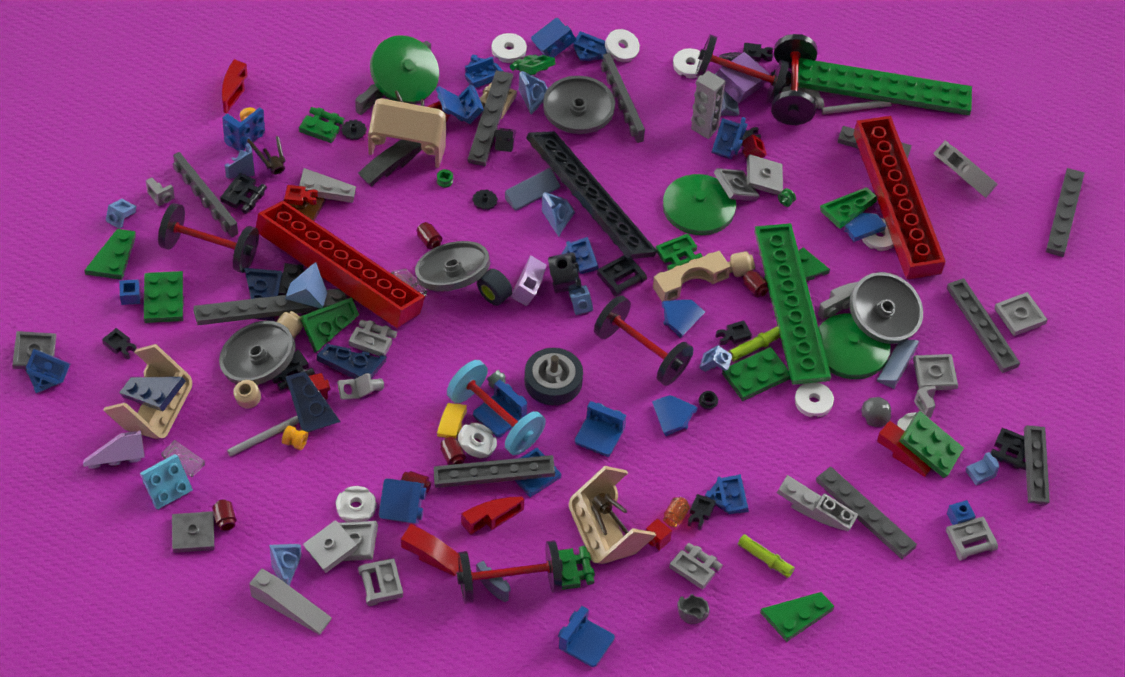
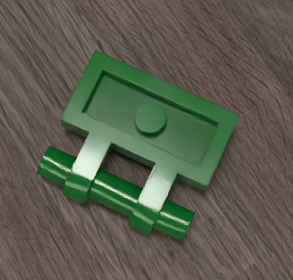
(532, 64)
(320, 129)
(677, 248)
(570, 575)

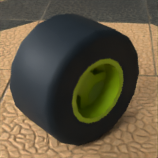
(494, 287)

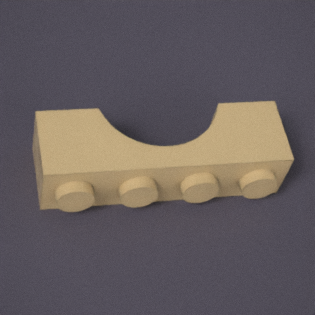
(710, 268)

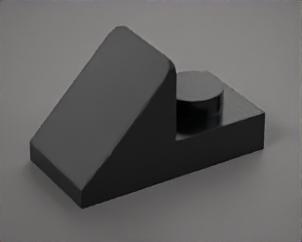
(504, 139)

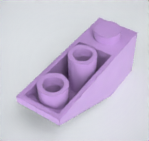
(529, 281)
(122, 447)

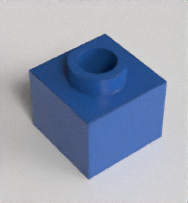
(129, 292)
(960, 512)

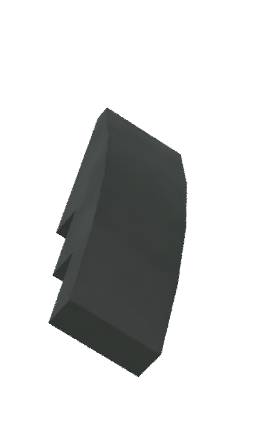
(389, 160)

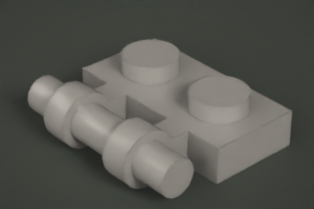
(371, 342)
(694, 570)

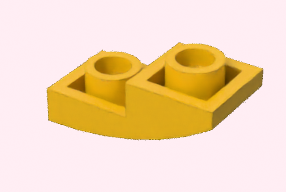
(451, 420)

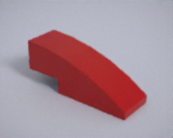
(233, 84)
(890, 437)
(491, 513)
(430, 549)

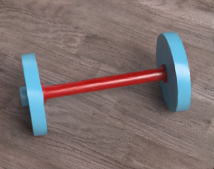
(468, 382)

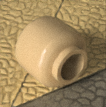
(741, 263)
(292, 322)
(247, 394)

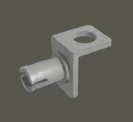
(360, 386)

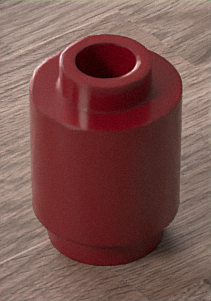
(429, 235)
(755, 283)
(452, 451)
(416, 477)
(224, 515)

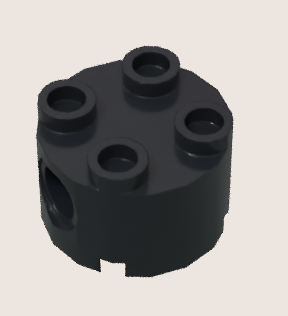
(564, 272)

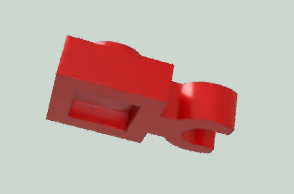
(298, 195)

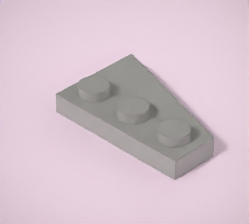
(327, 187)

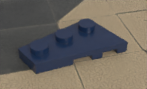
(263, 284)
(349, 362)
(309, 403)

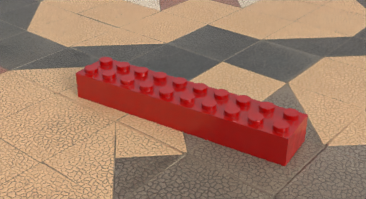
(899, 198)
(340, 264)

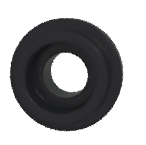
(708, 396)

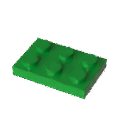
(163, 297)
(756, 374)
(931, 444)

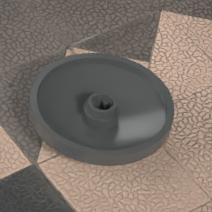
(579, 104)
(452, 266)
(886, 307)
(257, 352)

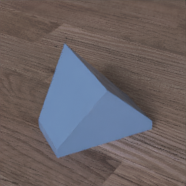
(531, 90)
(242, 164)
(557, 211)
(308, 288)
(285, 560)

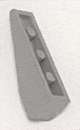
(287, 601)

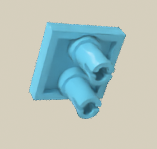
(166, 481)

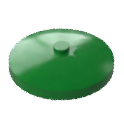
(405, 67)
(698, 205)
(850, 350)

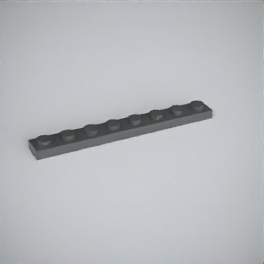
(257, 308)

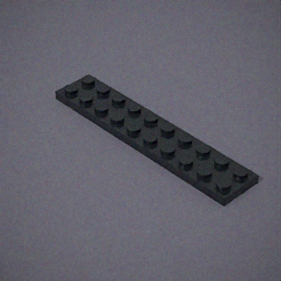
(591, 195)

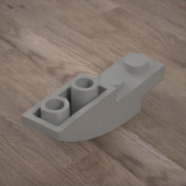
(965, 168)
(838, 301)
(820, 508)

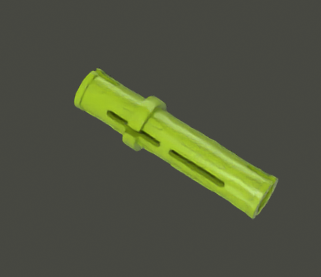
(750, 346)
(772, 560)

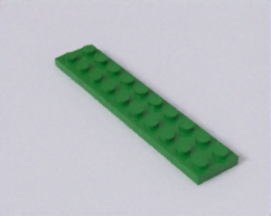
(885, 86)
(792, 304)

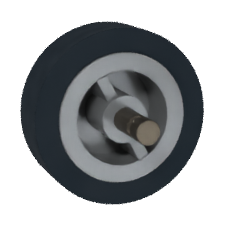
(553, 376)

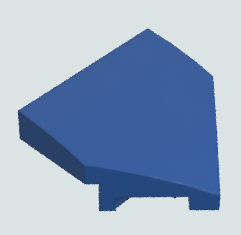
(589, 47)
(481, 71)
(864, 226)
(584, 255)
(681, 315)
(46, 370)
(673, 413)
(729, 494)

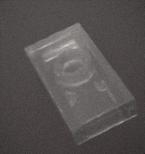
(409, 279)
(189, 460)

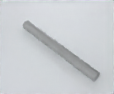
(853, 107)
(262, 436)

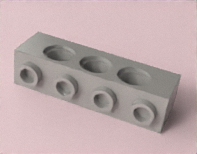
(707, 104)

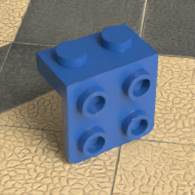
(553, 38)
(464, 107)
(238, 132)
(728, 138)
(509, 400)
(601, 429)
(402, 500)
(584, 638)

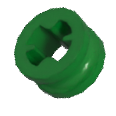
(441, 180)
(787, 197)

